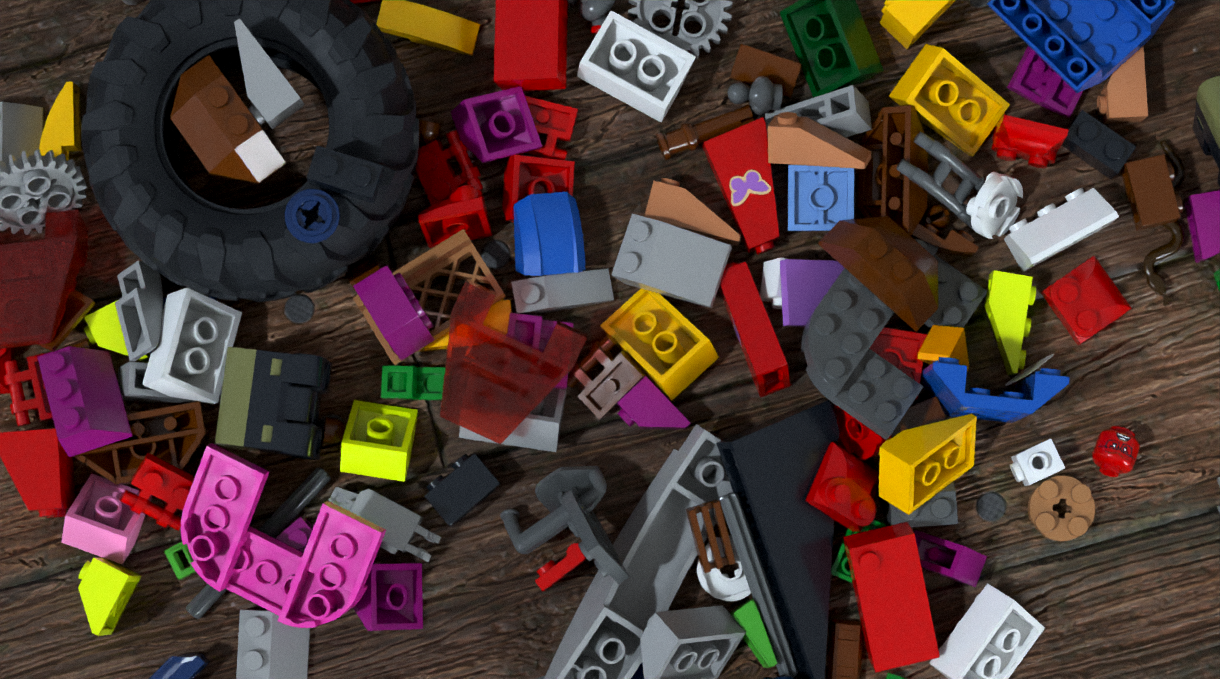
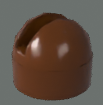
(428, 131)
(940, 223)
(333, 430)

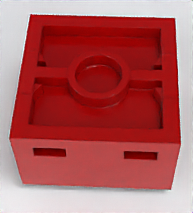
(901, 350)

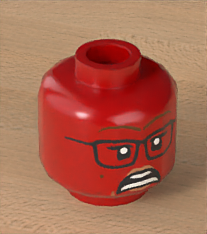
(1115, 451)

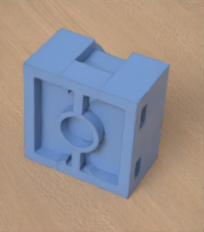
(819, 197)

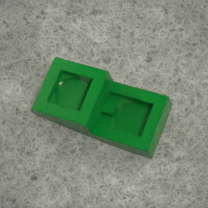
(412, 383)

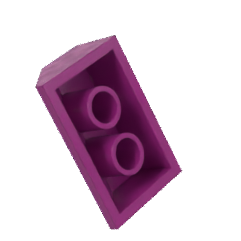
(84, 398)

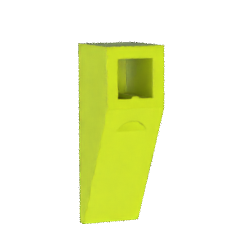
(1007, 312)

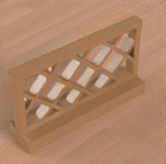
(429, 266)

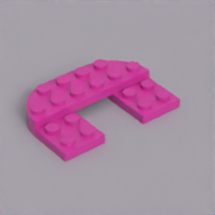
(233, 556)

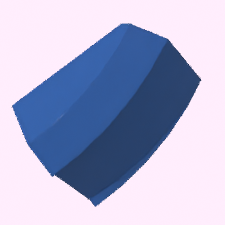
(548, 235)

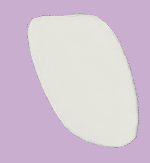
(1028, 370)

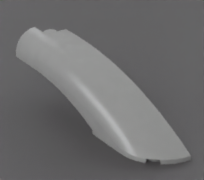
(656, 553)

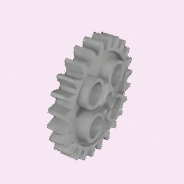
(708, 14)
(38, 187)

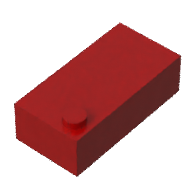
(531, 44)
(891, 596)

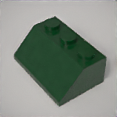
(831, 44)

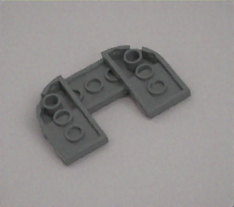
(846, 326)

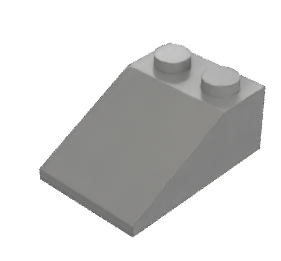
(671, 261)

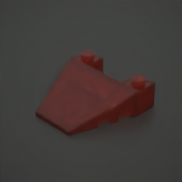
(39, 279)
(495, 377)

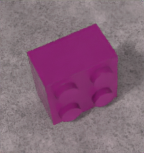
(395, 311)

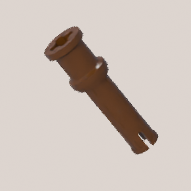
(690, 136)

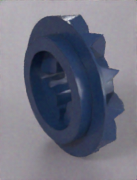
(308, 200)

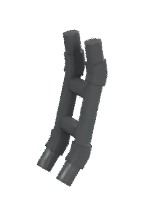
(949, 162)

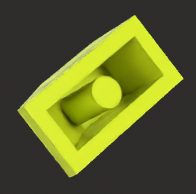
(106, 331)

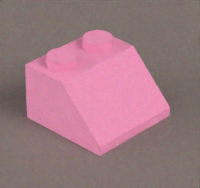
(102, 522)

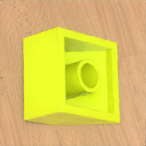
(378, 440)
(105, 593)

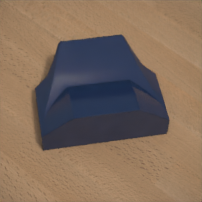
(182, 667)

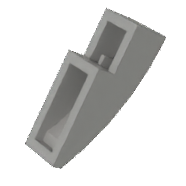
(140, 309)

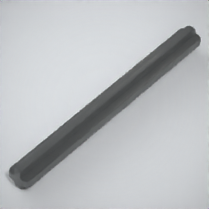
(272, 527)
(758, 583)

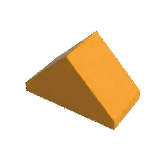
(944, 342)

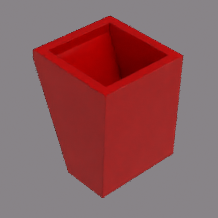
(39, 470)

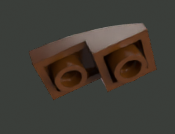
(954, 244)

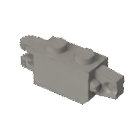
(397, 520)

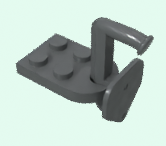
(570, 498)

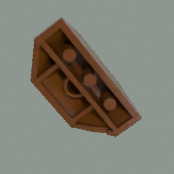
(222, 126)
(880, 186)
(888, 265)
(164, 432)

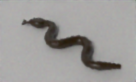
(1153, 279)

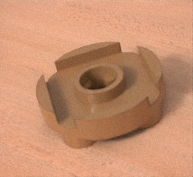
(1074, 522)

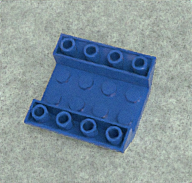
(1084, 37)
(948, 382)

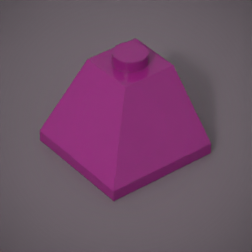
(496, 125)
(392, 598)

